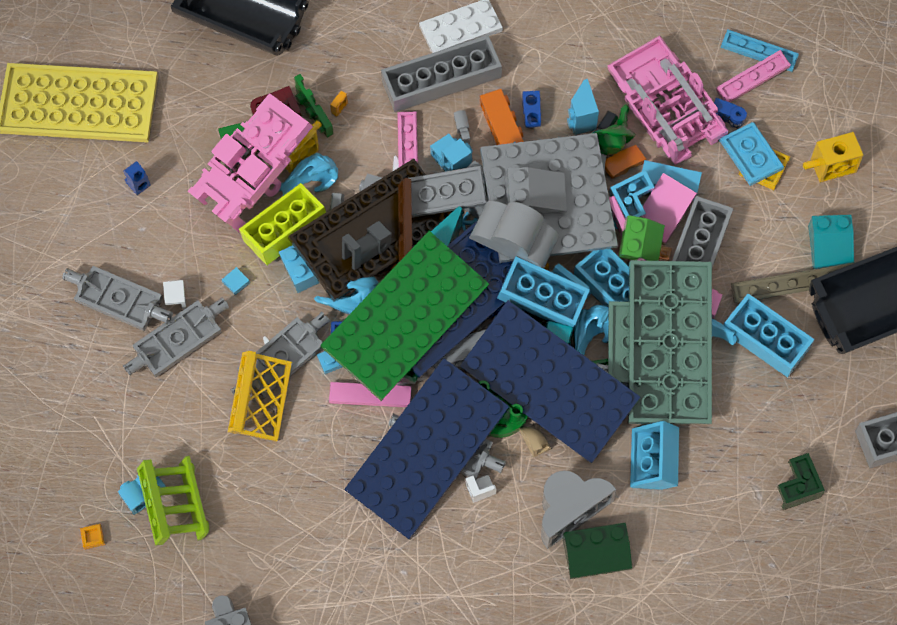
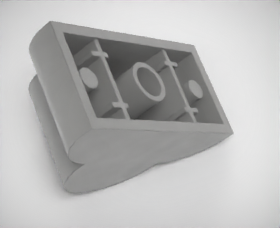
(515, 232)
(570, 503)

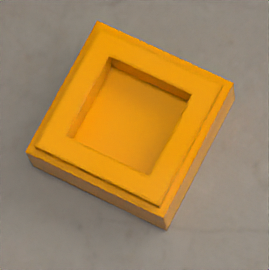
(339, 103)
(92, 536)

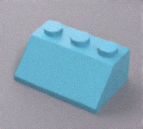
(655, 456)

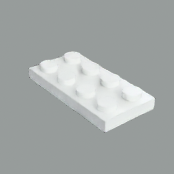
(460, 26)

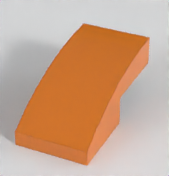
(623, 161)

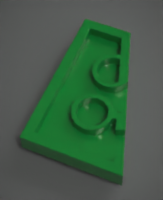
(313, 111)

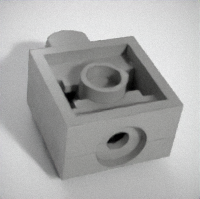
(226, 614)

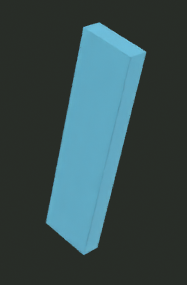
(755, 48)

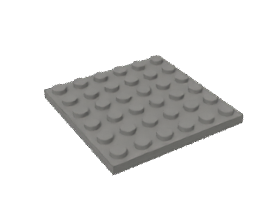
(589, 217)

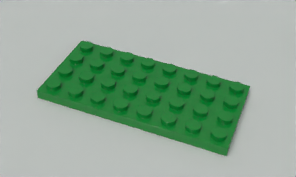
(404, 315)

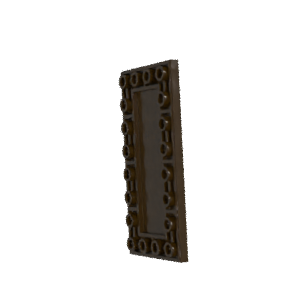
(321, 240)

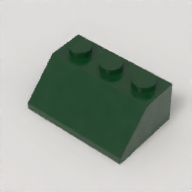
(597, 550)

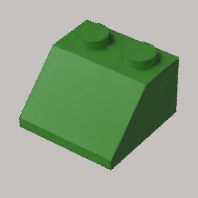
(641, 239)

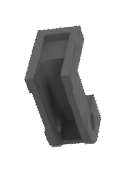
(362, 250)

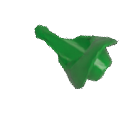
(615, 137)

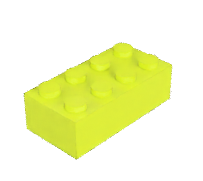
(270, 229)

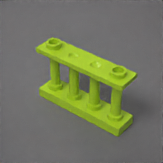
(157, 512)

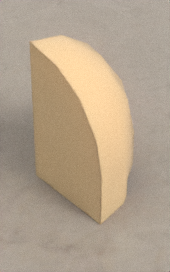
(534, 440)

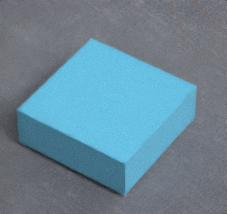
(235, 281)

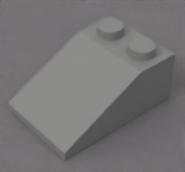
(536, 188)

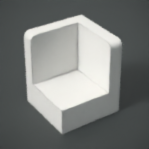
(174, 293)
(480, 488)

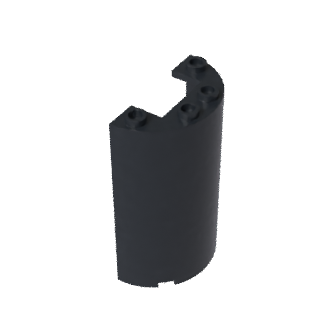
(260, 23)
(857, 302)

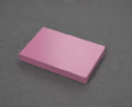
(668, 204)

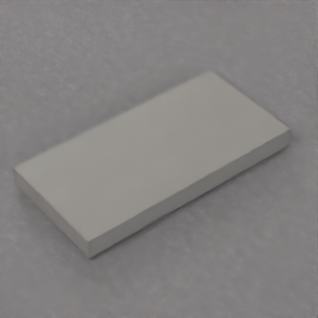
(448, 191)

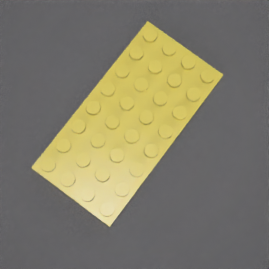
(77, 102)

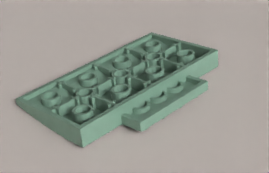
(665, 341)

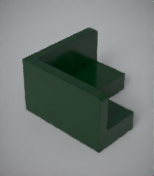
(804, 487)

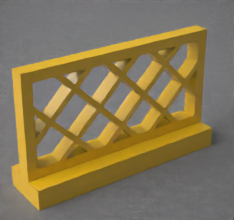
(244, 388)

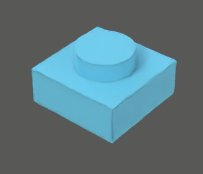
(327, 362)

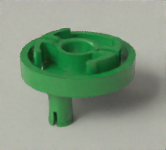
(513, 419)

